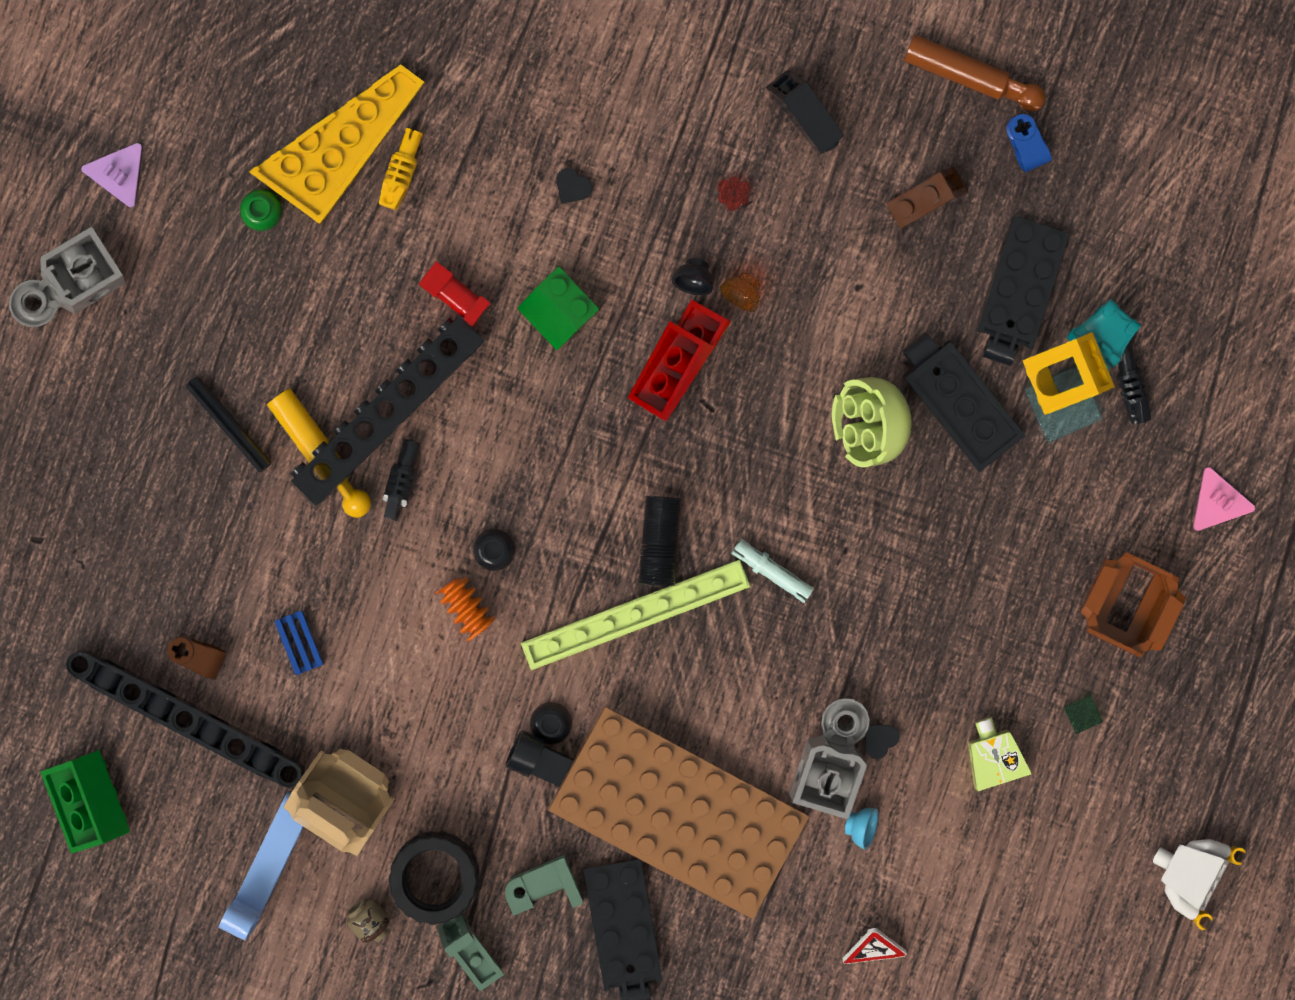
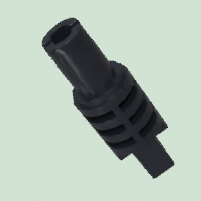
(1132, 387)
(401, 480)

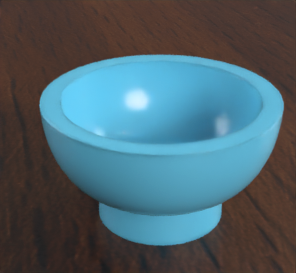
(862, 826)

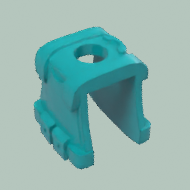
(1111, 330)

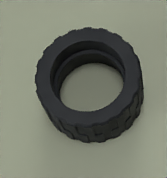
(434, 913)

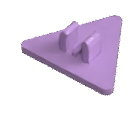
(118, 173)

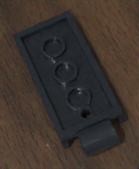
(1021, 288)
(960, 401)
(623, 928)

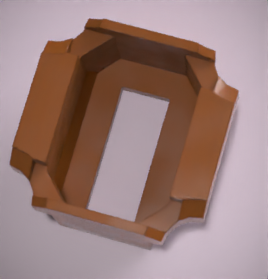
(1154, 614)

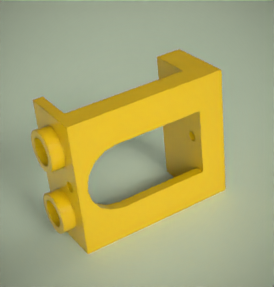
(1090, 366)

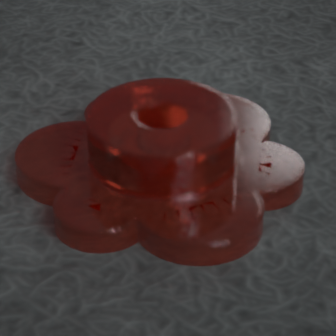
(726, 187)

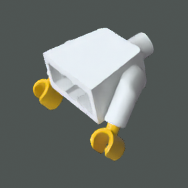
(1194, 875)

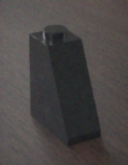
(805, 111)

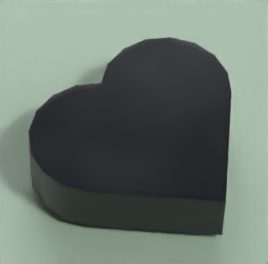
(571, 187)
(879, 739)

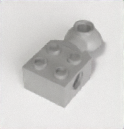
(72, 279)
(831, 764)

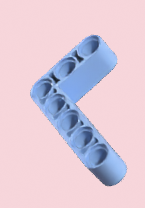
(263, 875)

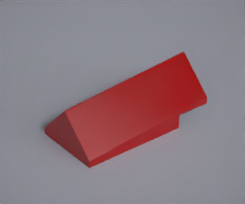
(678, 359)

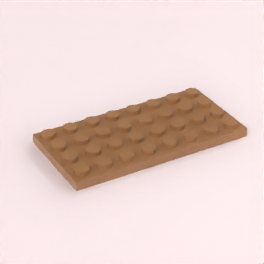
(678, 812)

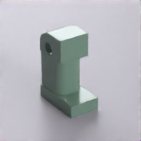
(542, 882)

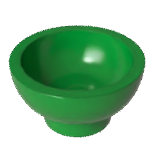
(260, 210)

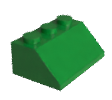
(85, 802)

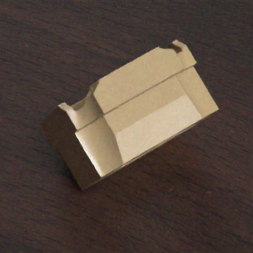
(347, 786)

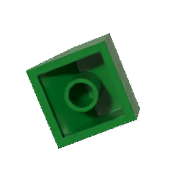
(558, 308)

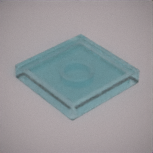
(1069, 418)

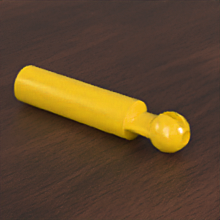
(307, 438)

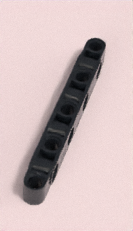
(165, 709)

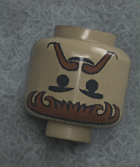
(368, 920)

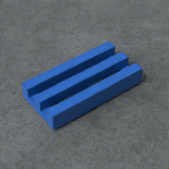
(288, 647)

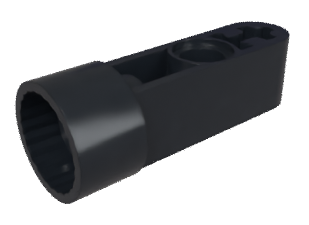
(533, 757)

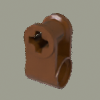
(202, 657)

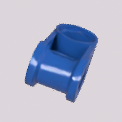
(1029, 149)

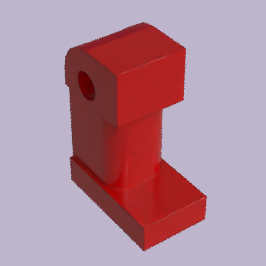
(444, 286)

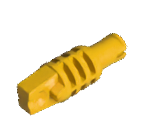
(400, 171)

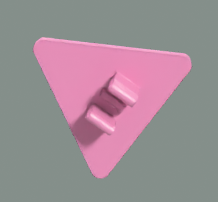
(1218, 502)

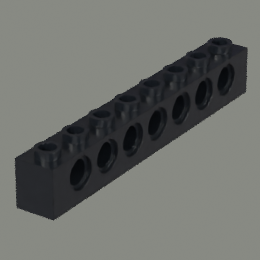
(465, 342)

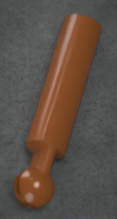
(972, 73)

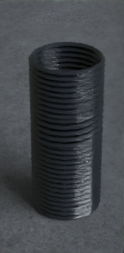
(660, 539)

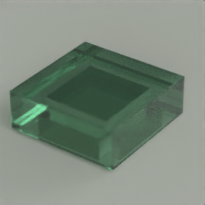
(1082, 714)

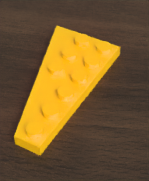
(330, 155)

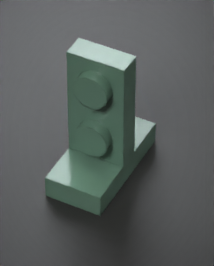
(470, 953)

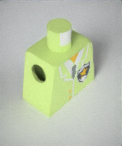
(995, 757)

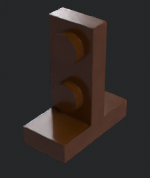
(927, 197)

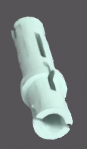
(766, 566)

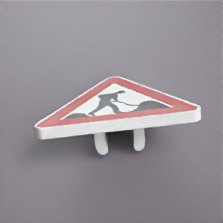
(873, 947)

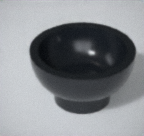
(693, 277)
(494, 549)
(551, 722)

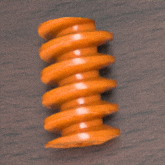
(465, 607)

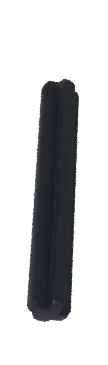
(228, 424)

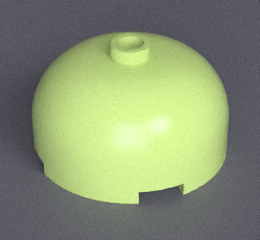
(885, 422)

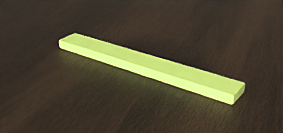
(635, 614)

